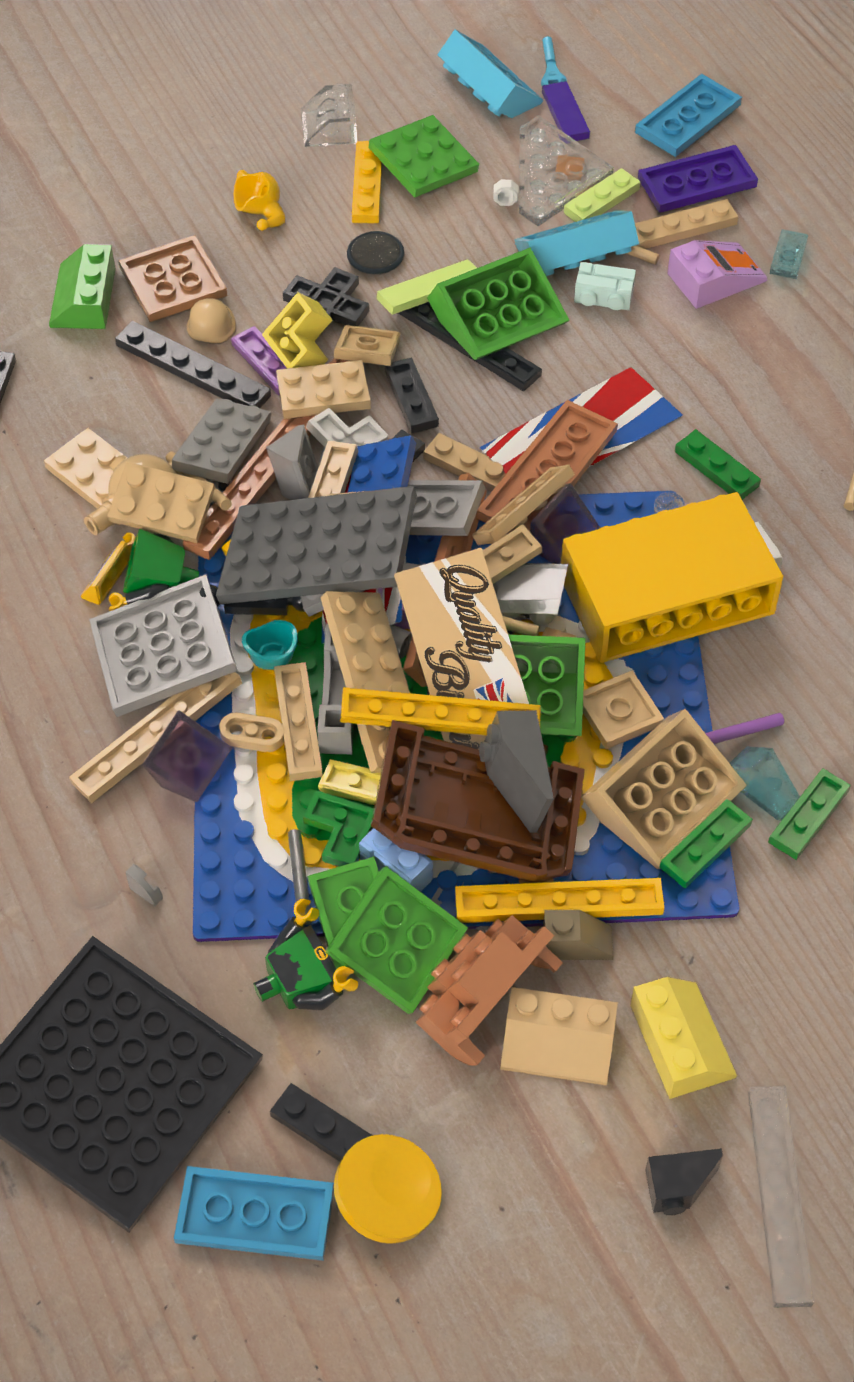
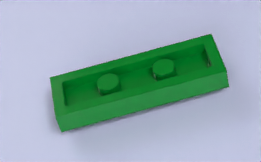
(717, 464)
(809, 814)
(705, 843)

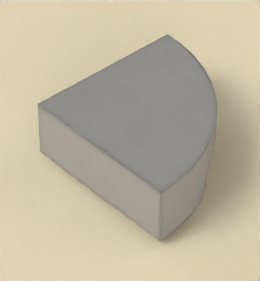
(136, 882)

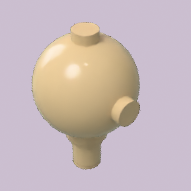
(98, 520)

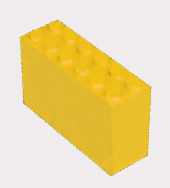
(670, 576)

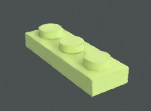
(602, 196)

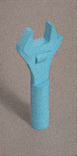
(552, 73)

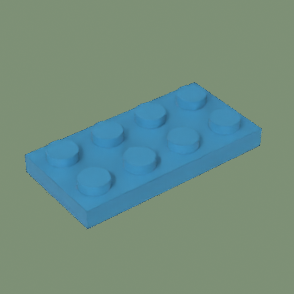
(688, 115)
(254, 1213)

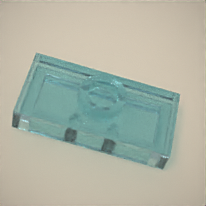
(789, 254)

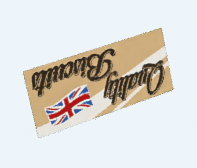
(460, 633)

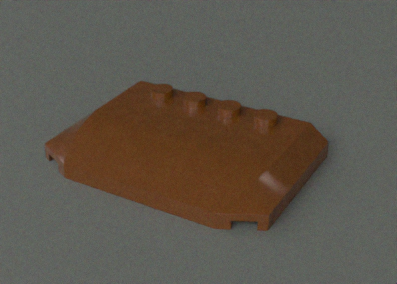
(445, 806)

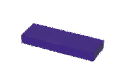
(565, 110)

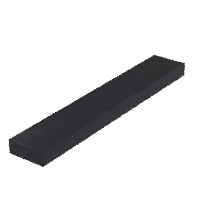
(503, 363)

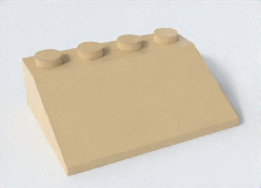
(664, 788)

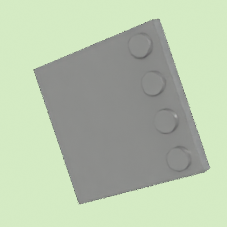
(162, 646)

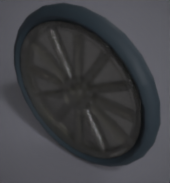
(375, 252)

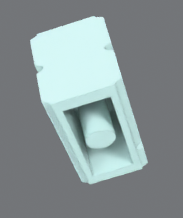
(604, 286)

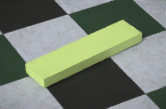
(416, 290)

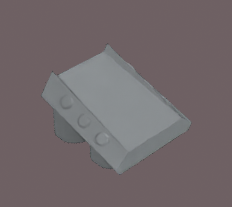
(532, 591)

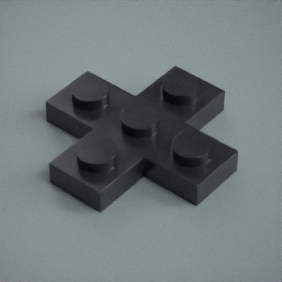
(332, 295)

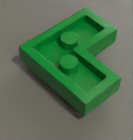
(346, 822)

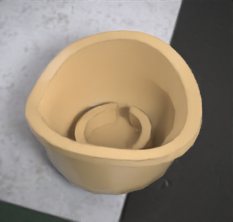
(211, 321)

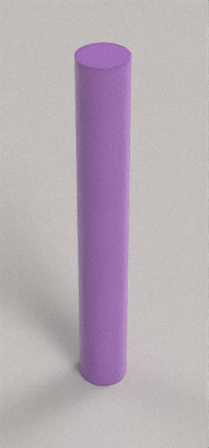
(746, 728)

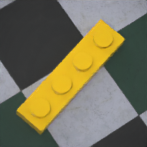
(366, 185)

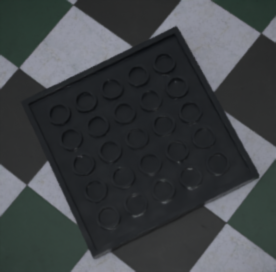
(115, 1082)

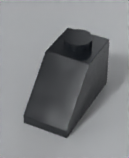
(680, 1178)

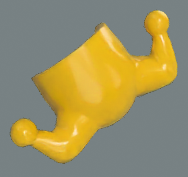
(259, 195)

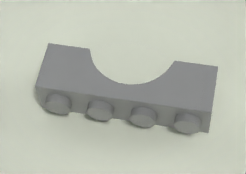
(332, 734)

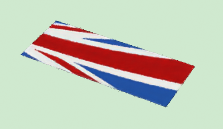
(622, 398)

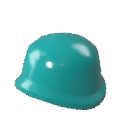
(271, 644)

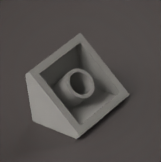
(293, 463)

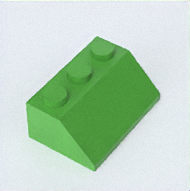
(84, 288)

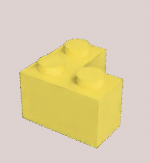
(295, 331)

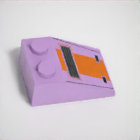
(712, 270)

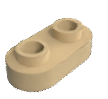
(253, 730)

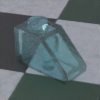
(765, 780)

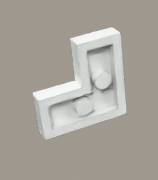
(330, 427)

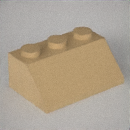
(559, 1036)

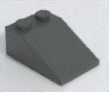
(518, 764)

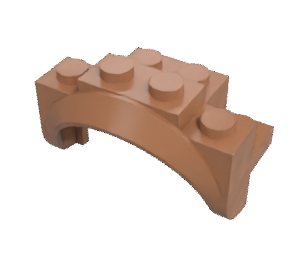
(479, 978)

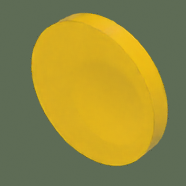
(387, 1188)

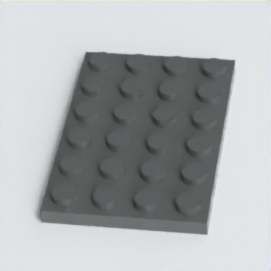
(317, 545)

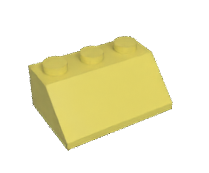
(681, 1036)

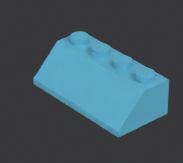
(487, 76)
(582, 241)

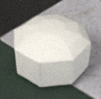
(505, 192)

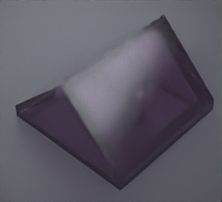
(559, 520)
(186, 757)

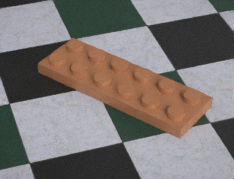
(569, 438)

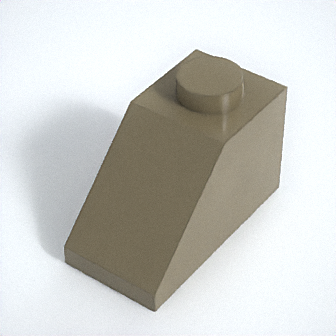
(578, 935)

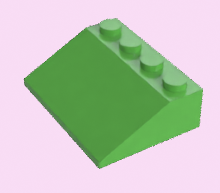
(498, 304)
(554, 679)

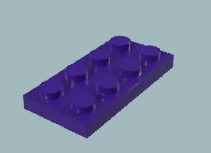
(697, 178)

